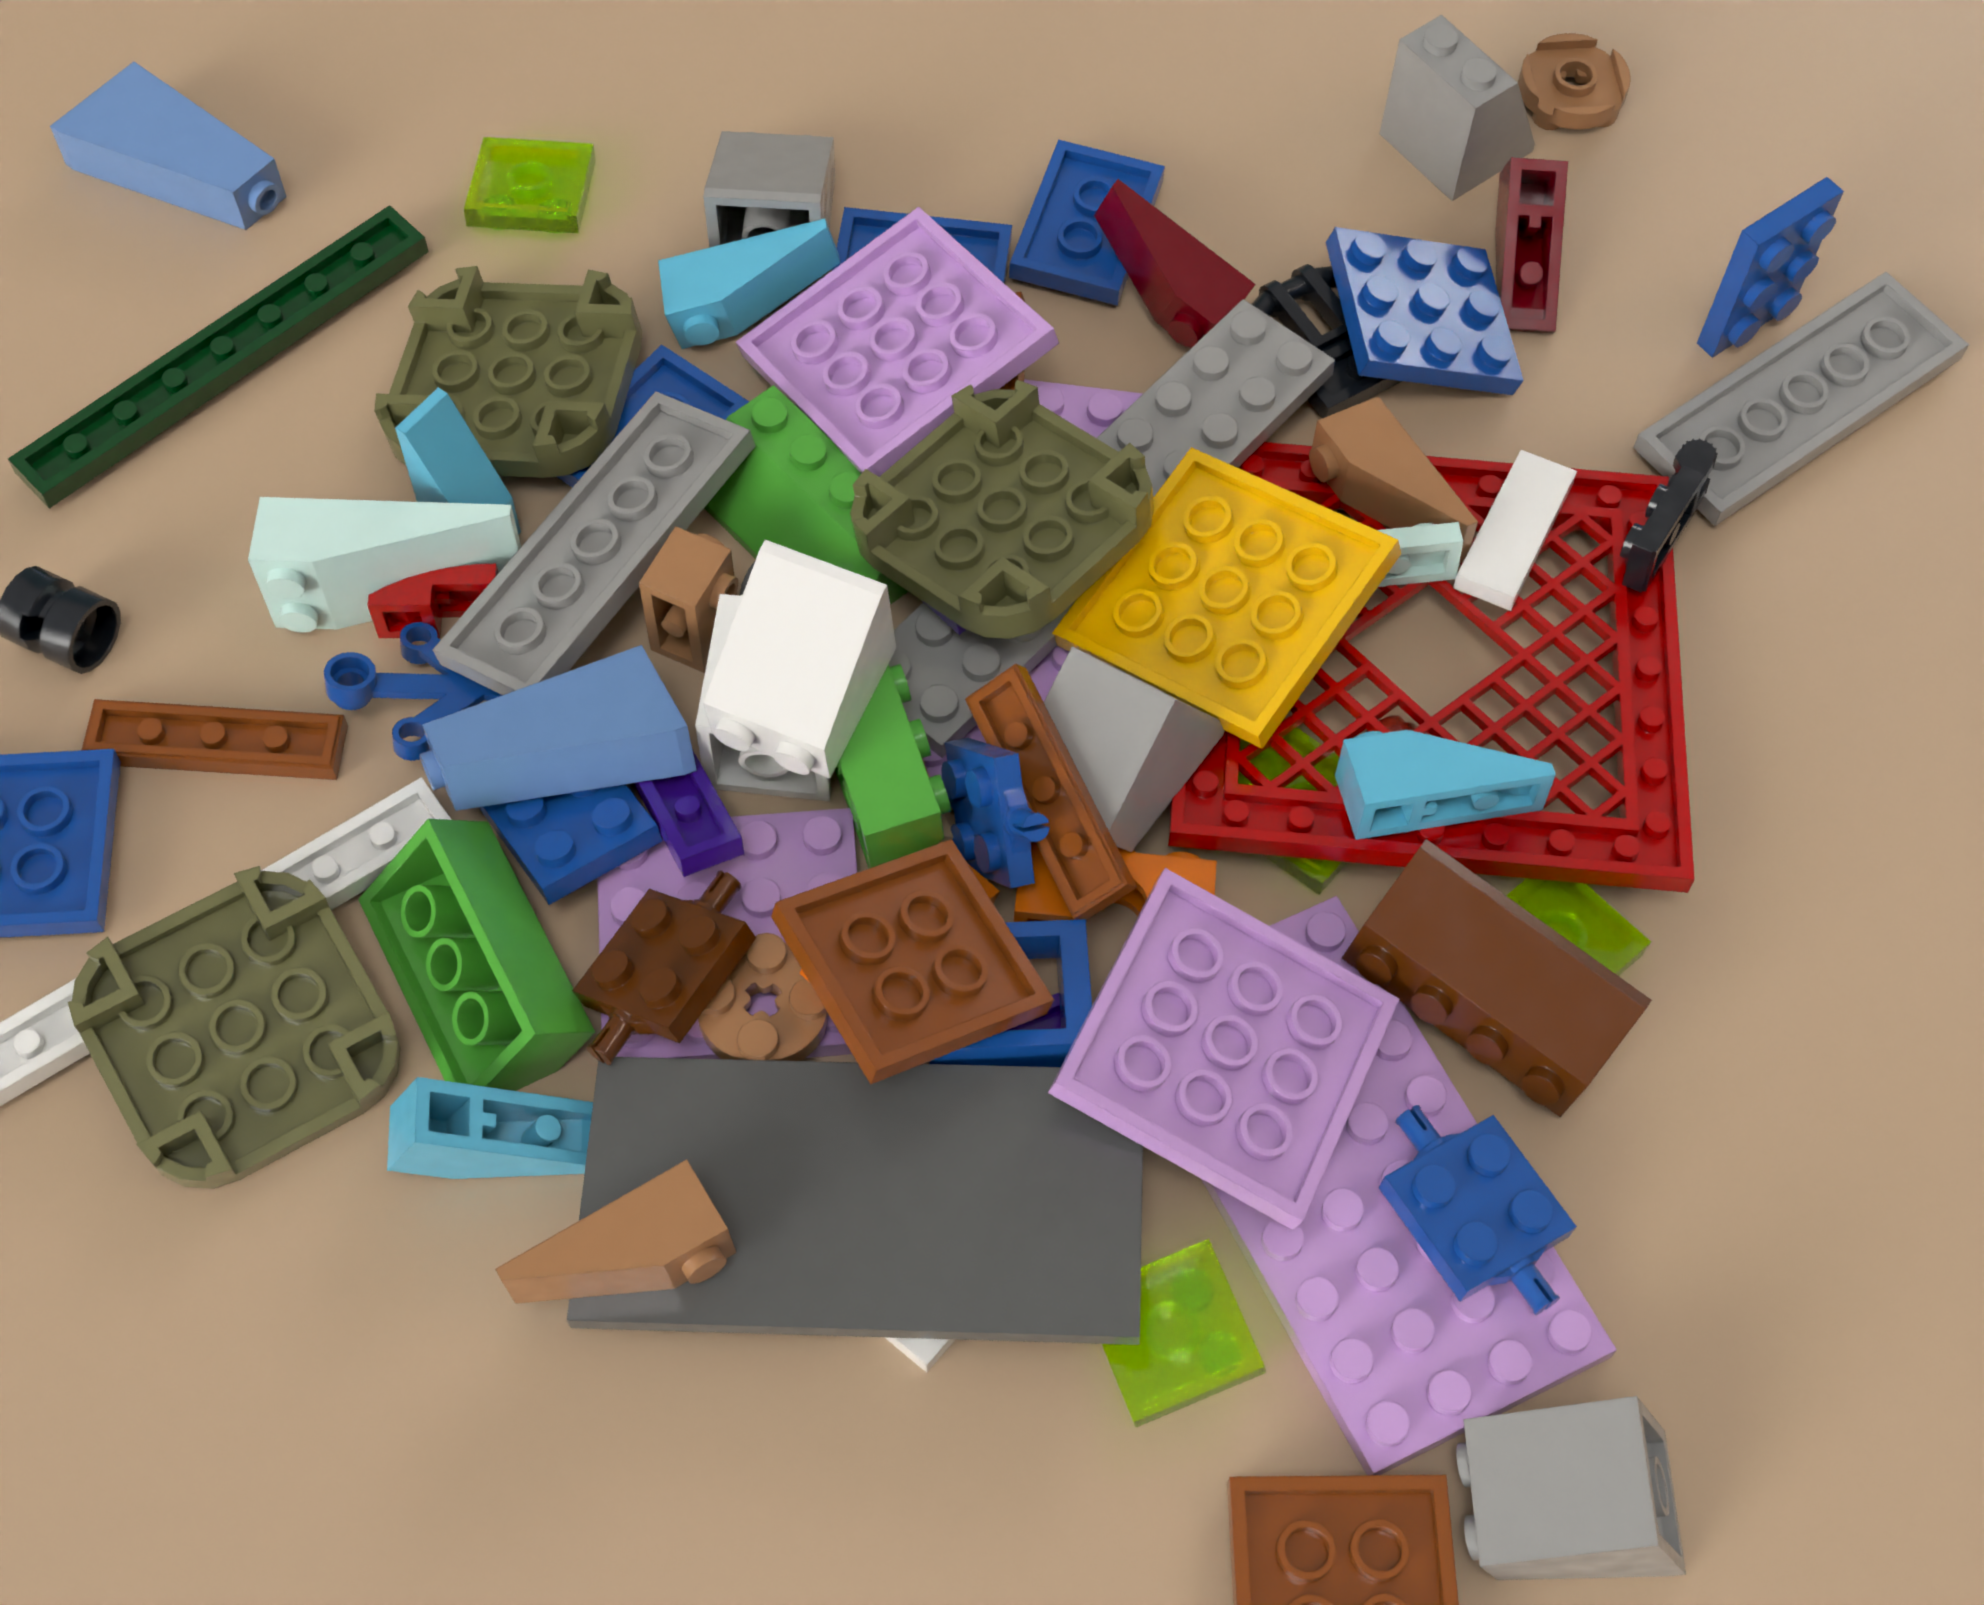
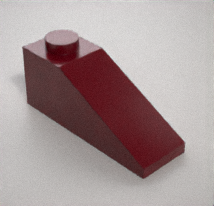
(1530, 241)
(1172, 270)

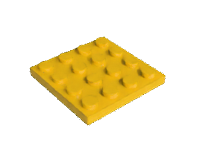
(1231, 595)

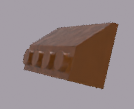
(1495, 979)

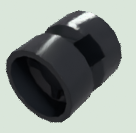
(59, 619)

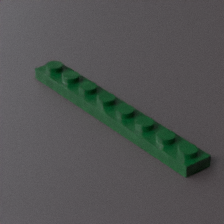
(217, 356)

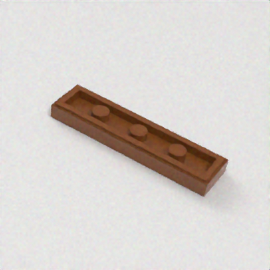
(218, 738)
(1078, 841)

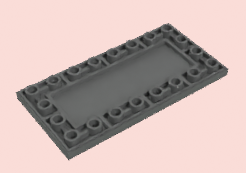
(877, 1207)

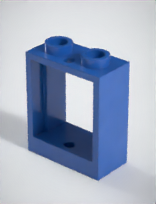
(1041, 1047)

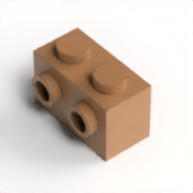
(683, 595)

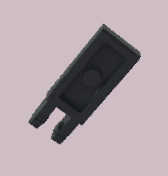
(1667, 514)

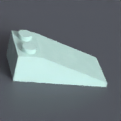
(329, 554)

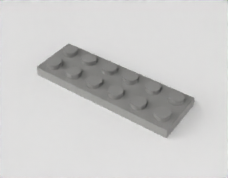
(1806, 393)
(594, 547)

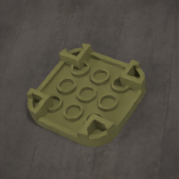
(525, 365)
(1003, 513)
(235, 1029)

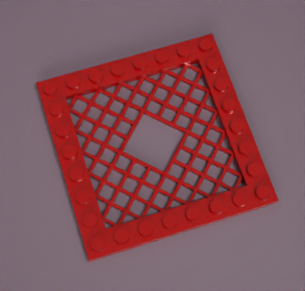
(1639, 850)

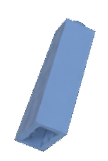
(168, 148)
(561, 736)

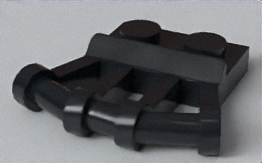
(1315, 285)

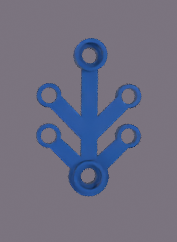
(353, 682)

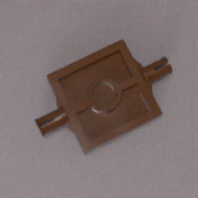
(664, 966)

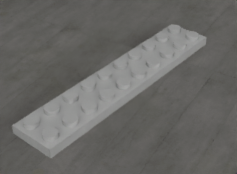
(1216, 399)

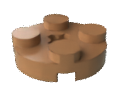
(1567, 105)
(784, 1036)

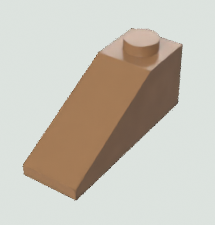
(1384, 472)
(635, 1244)

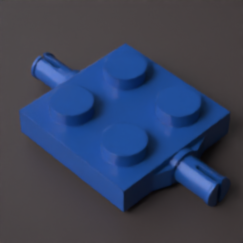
(991, 811)
(1477, 1208)

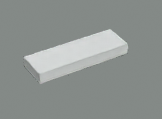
(1515, 530)

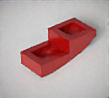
(428, 597)

